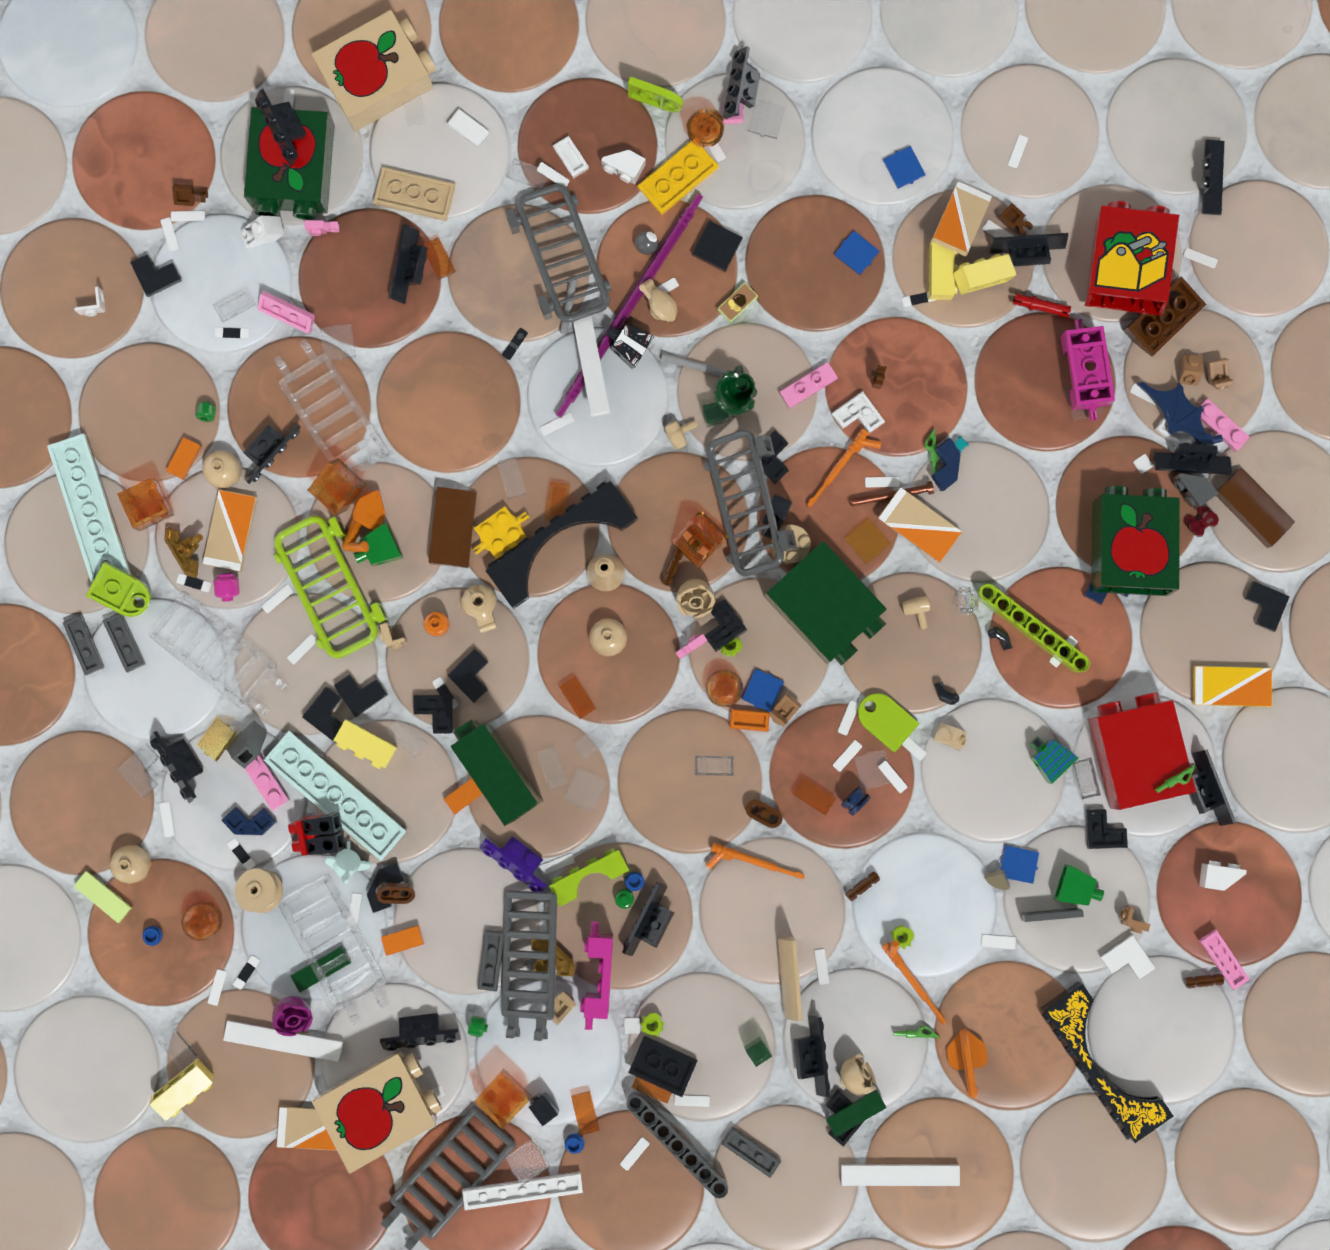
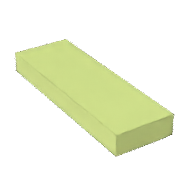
(103, 896)

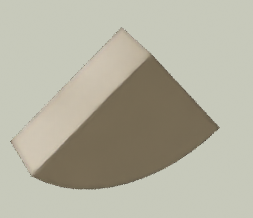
(997, 879)

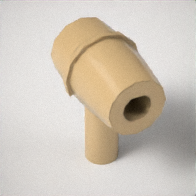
(676, 433)
(918, 606)

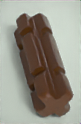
(672, 567)
(862, 886)
(1204, 981)

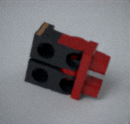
(318, 834)

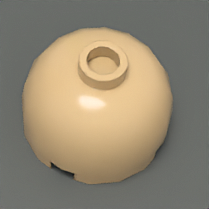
(222, 469)
(695, 598)
(608, 637)
(130, 864)
(857, 1076)

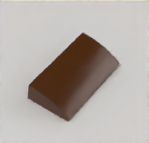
(1154, 331)
(1254, 508)
(452, 527)

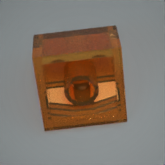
(699, 539)

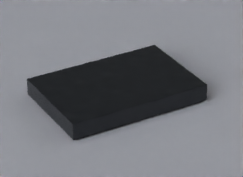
(662, 1066)

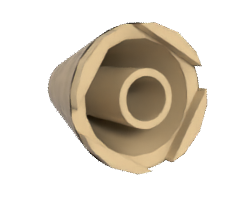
(608, 579)

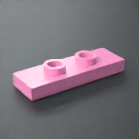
(808, 385)
(1224, 959)

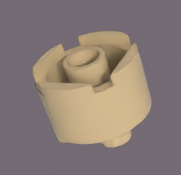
(803, 543)

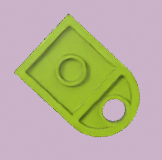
(654, 95)
(118, 590)
(887, 722)

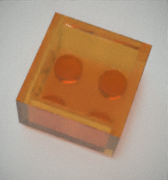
(337, 486)
(145, 504)
(502, 1098)

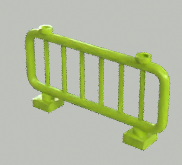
(377, 613)

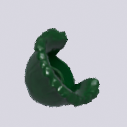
(735, 392)

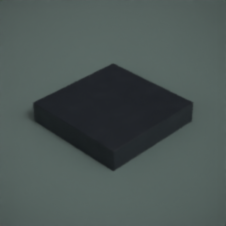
(717, 246)

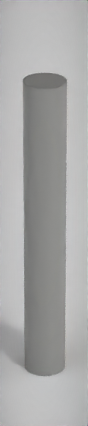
(568, 305)

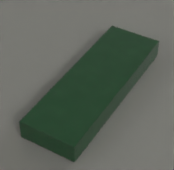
(306, 977)
(855, 1113)

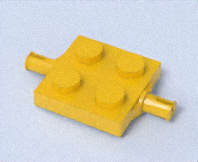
(500, 532)

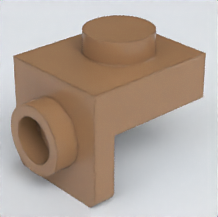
(1191, 369)
(1219, 373)
(785, 710)
(1135, 925)

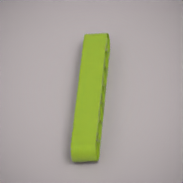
(1042, 630)

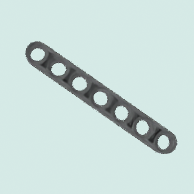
(680, 1153)

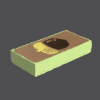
(737, 302)

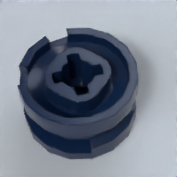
(855, 801)

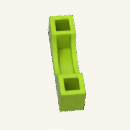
(567, 888)

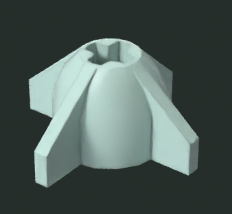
(346, 863)

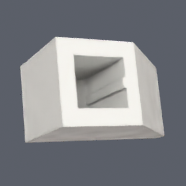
(624, 164)
(262, 231)
(1219, 877)

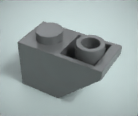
(1195, 488)
(247, 744)

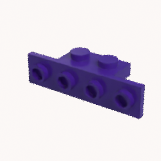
(517, 860)

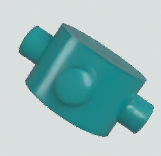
(961, 444)

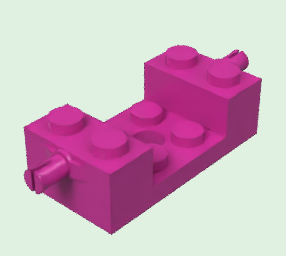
(1094, 387)
(597, 1004)

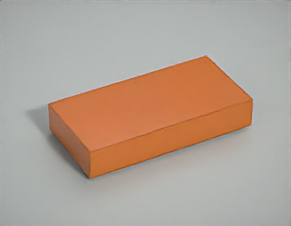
(183, 458)
(749, 720)
(463, 796)
(402, 940)

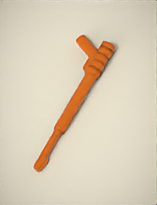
(856, 446)
(723, 852)
(891, 950)

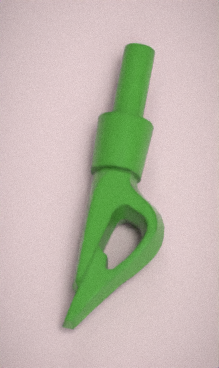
(933, 455)
(1176, 779)
(916, 1034)

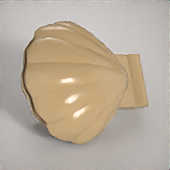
(661, 303)
(479, 603)

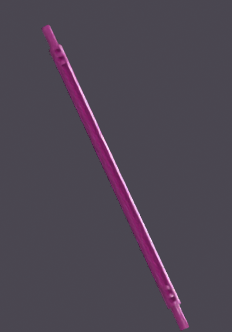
(634, 297)

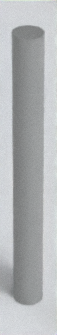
(692, 364)

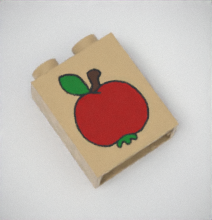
(375, 69)
(377, 1109)

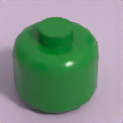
(205, 411)
(624, 898)
(477, 1026)

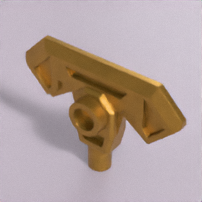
(183, 550)
(564, 964)

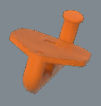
(368, 513)
(966, 1054)

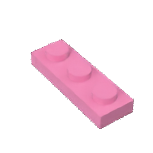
(286, 312)
(1222, 424)
(266, 783)

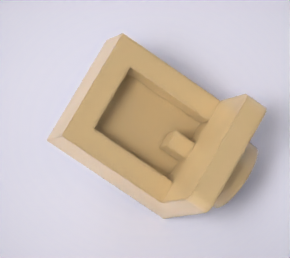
(386, 635)
(950, 736)
(563, 1004)

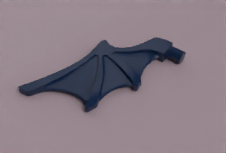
(1180, 413)

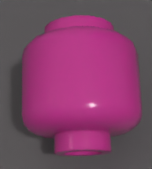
(226, 586)

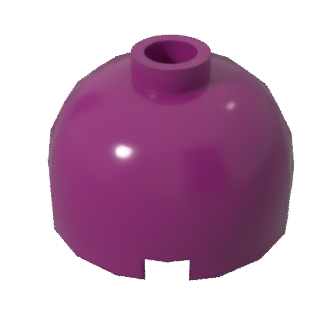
(291, 1016)

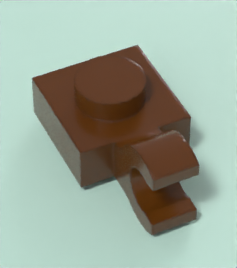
(187, 196)

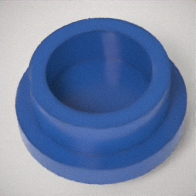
(634, 881)
(152, 935)
(574, 1143)

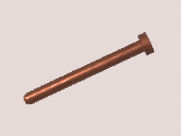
(888, 495)

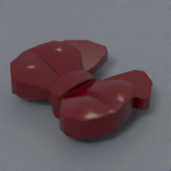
(1207, 519)

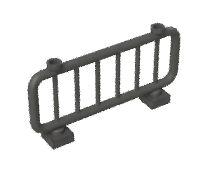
(553, 304)
(782, 540)

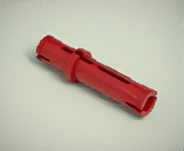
(1034, 303)

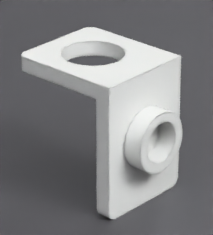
(93, 309)

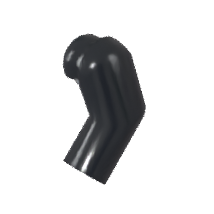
(1001, 635)
(945, 696)

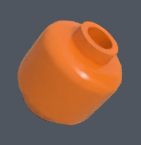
(436, 624)

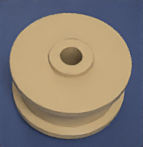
(258, 890)

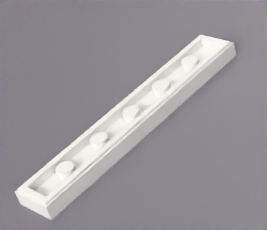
(591, 366)
(268, 1038)
(900, 1175)
(513, 1192)

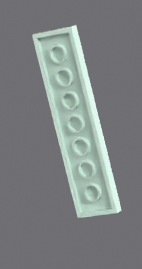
(87, 505)
(334, 793)

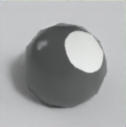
(646, 242)

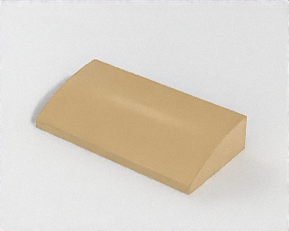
(790, 978)

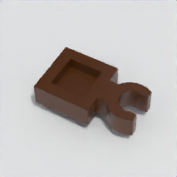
(1013, 217)
(878, 376)

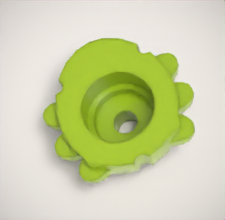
(737, 647)
(906, 933)
(647, 1024)

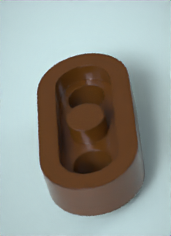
(763, 814)
(394, 893)

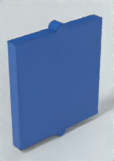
(904, 167)
(856, 253)
(762, 690)
(1019, 864)

